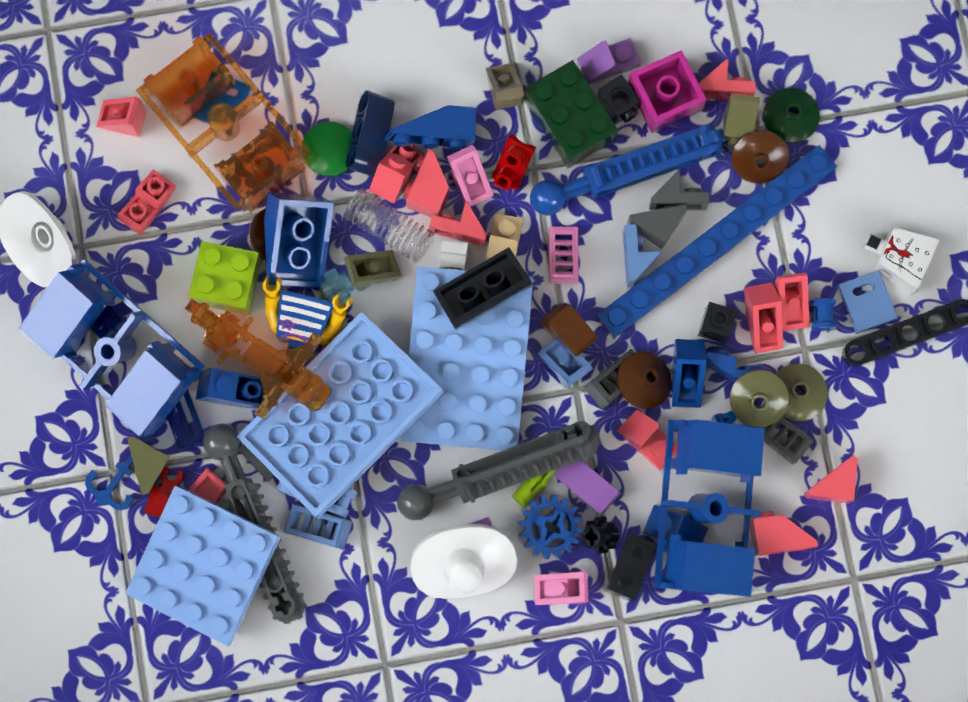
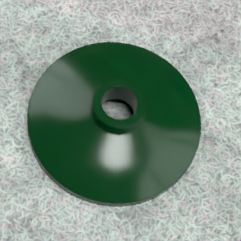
(791, 128)

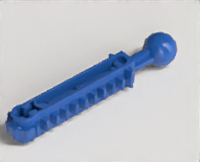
(631, 168)

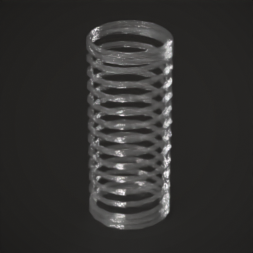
(363, 196)

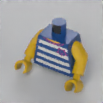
(298, 315)

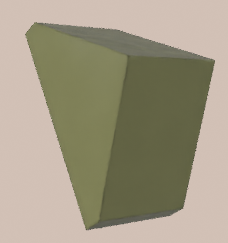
(147, 463)

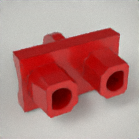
(513, 163)

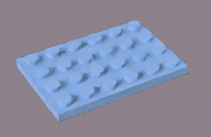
(475, 366)
(370, 406)

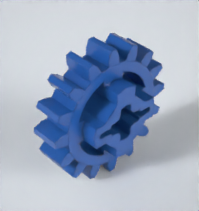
(556, 514)

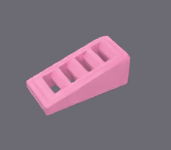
(563, 277)

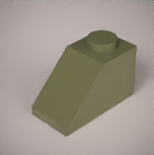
(739, 117)

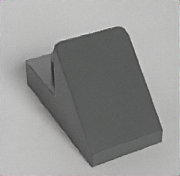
(670, 195)

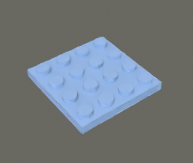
(203, 565)

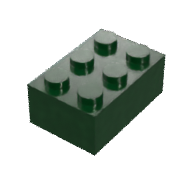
(570, 114)

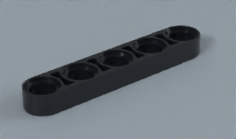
(898, 342)

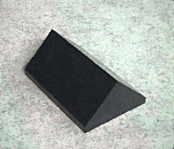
(483, 288)

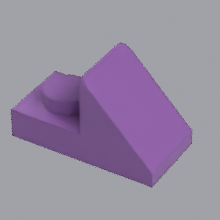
(608, 60)

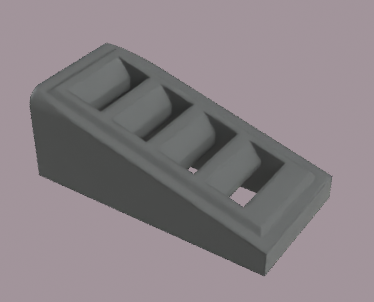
(600, 388)
(796, 433)

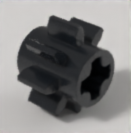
(601, 534)

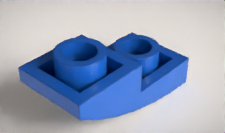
(724, 365)

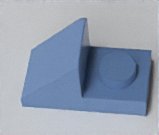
(636, 262)
(564, 363)

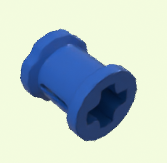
(823, 314)

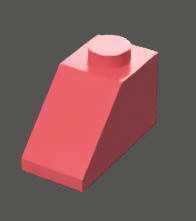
(764, 317)
(778, 535)

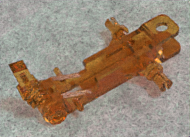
(278, 369)

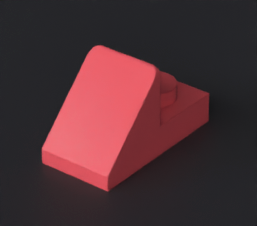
(718, 87)
(466, 230)
(794, 298)
(646, 438)

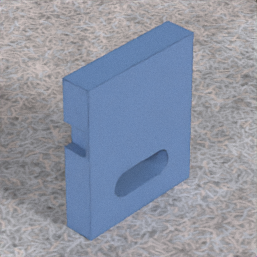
(870, 308)

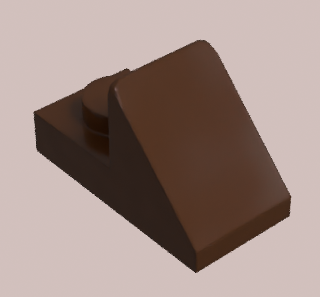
(568, 329)

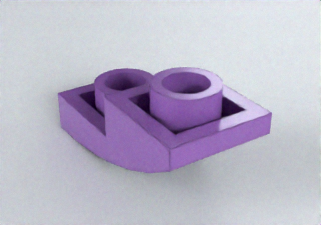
(588, 485)

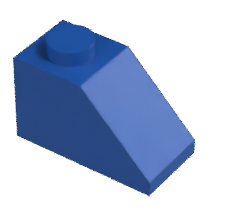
(688, 373)

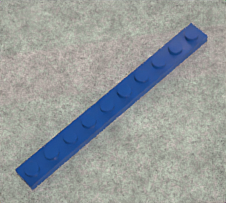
(716, 242)

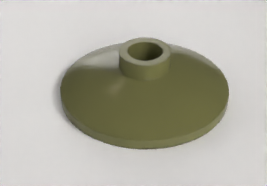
(755, 385)
(816, 393)

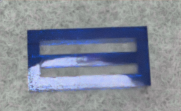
(191, 440)

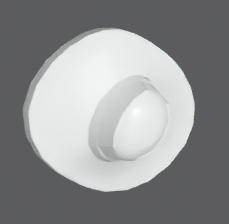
(34, 238)
(463, 561)

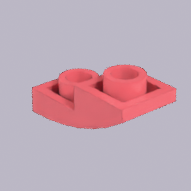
(147, 202)

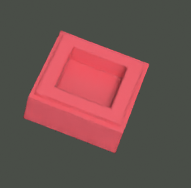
(209, 486)

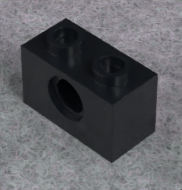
(630, 567)

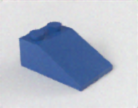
(297, 238)

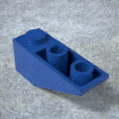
(444, 127)
(230, 388)

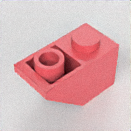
(395, 172)
(429, 189)

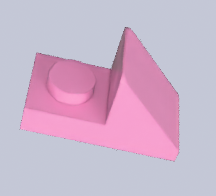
(469, 175)
(561, 588)

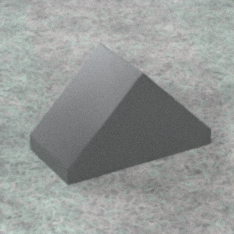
(658, 224)

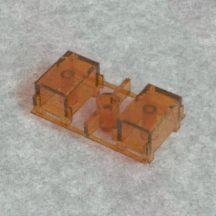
(183, 90)

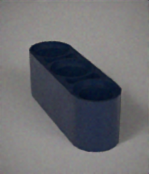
(369, 133)

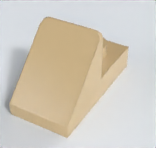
(504, 234)

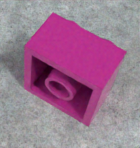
(667, 91)

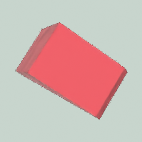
(122, 115)
(837, 485)

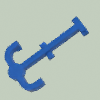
(104, 496)

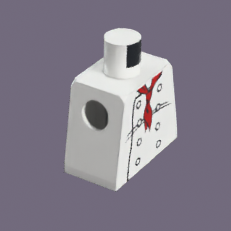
(902, 257)

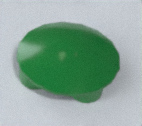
(328, 148)

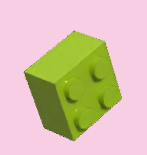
(225, 277)

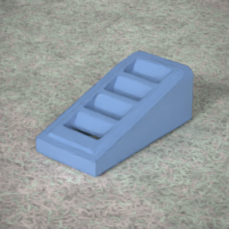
(341, 533)

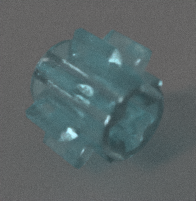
(336, 283)

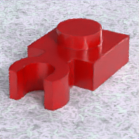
(160, 495)

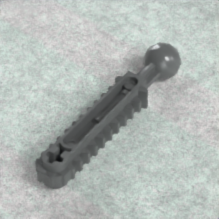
(222, 445)
(503, 469)

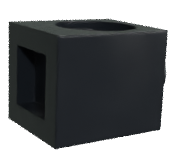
(619, 88)
(717, 322)

